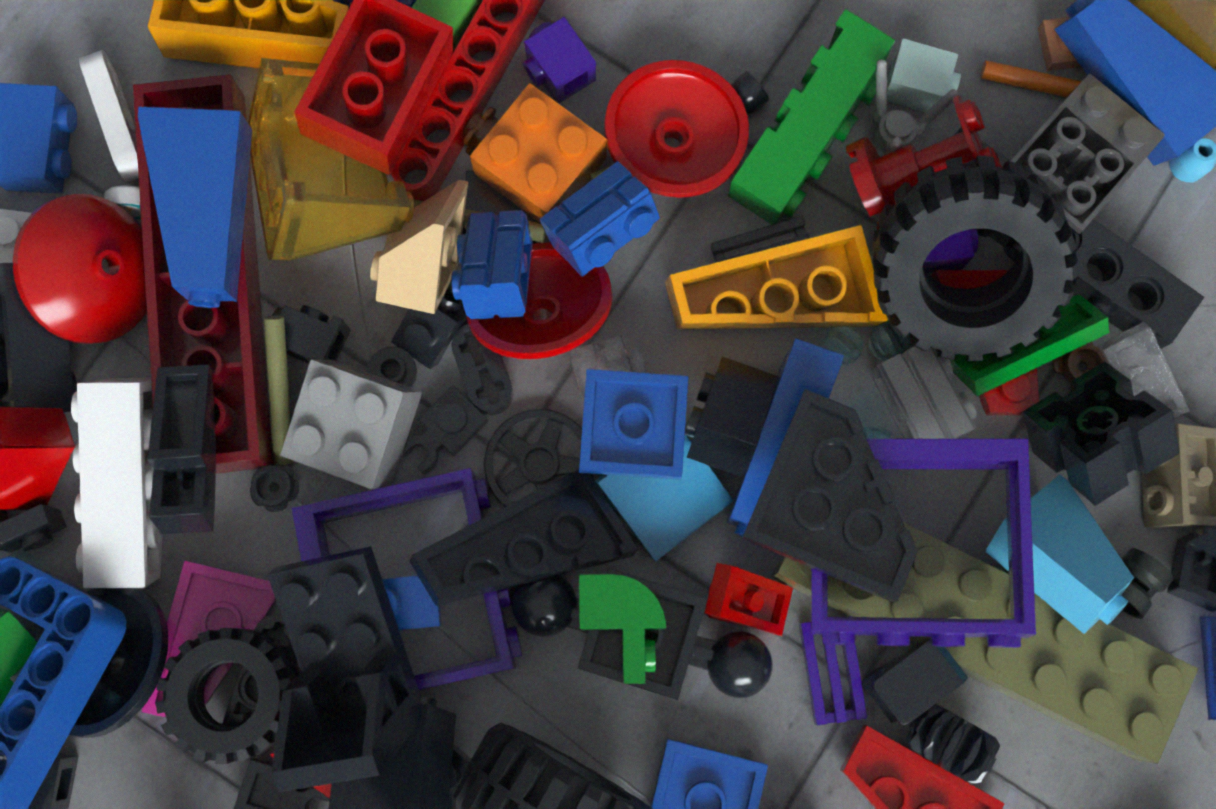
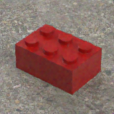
(375, 81)

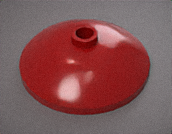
(679, 103)
(62, 270)
(559, 313)

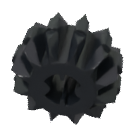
(953, 743)

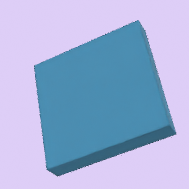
(666, 509)

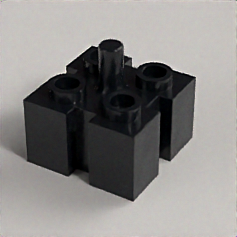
(1101, 432)

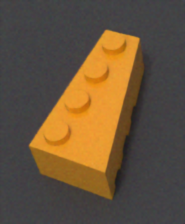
(245, 29)
(793, 285)

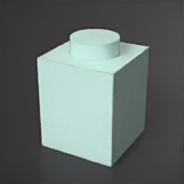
(921, 75)

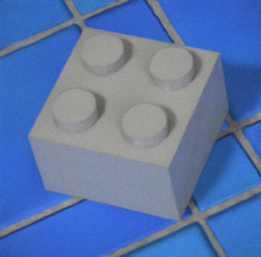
(351, 423)

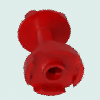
(881, 176)

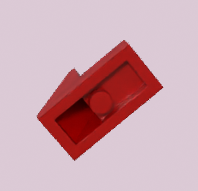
(748, 600)

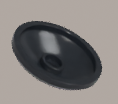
(132, 669)

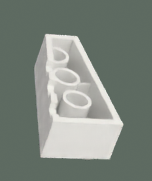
(115, 484)

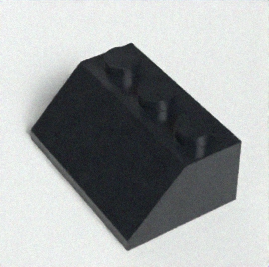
(32, 359)

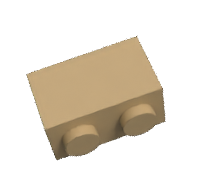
(422, 256)

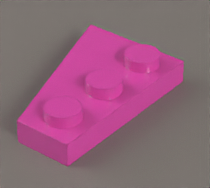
(211, 601)

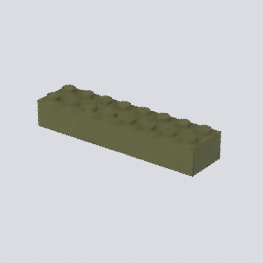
(1088, 681)

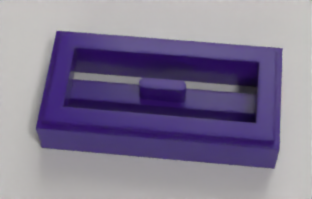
(853, 676)

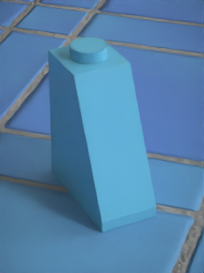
(1071, 558)

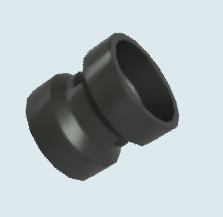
(1149, 577)

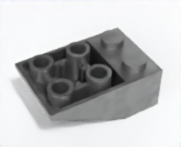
(1088, 150)

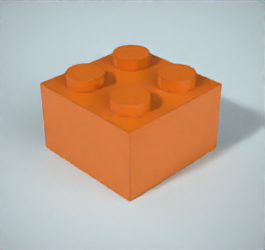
(538, 153)

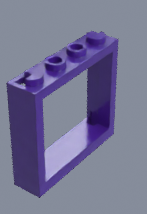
(964, 454)
(313, 544)

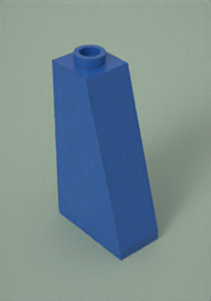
(1145, 70)
(199, 193)
(801, 369)

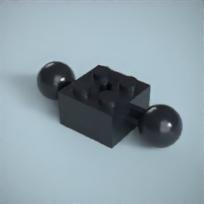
(735, 662)

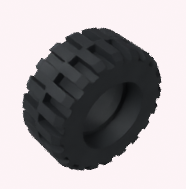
(986, 316)
(527, 773)

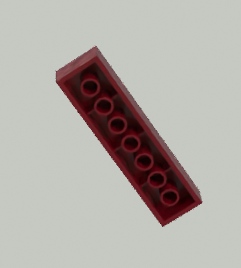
(223, 336)

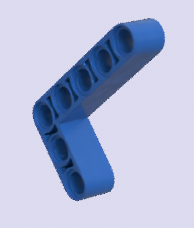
(56, 678)

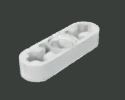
(112, 112)

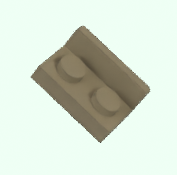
(1185, 486)

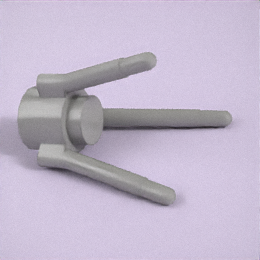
(899, 127)

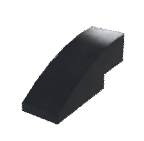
(183, 450)

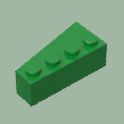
(812, 120)

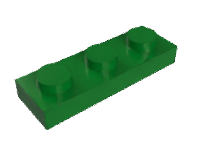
(1077, 326)

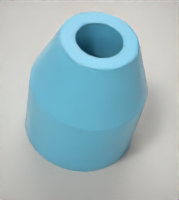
(1195, 161)

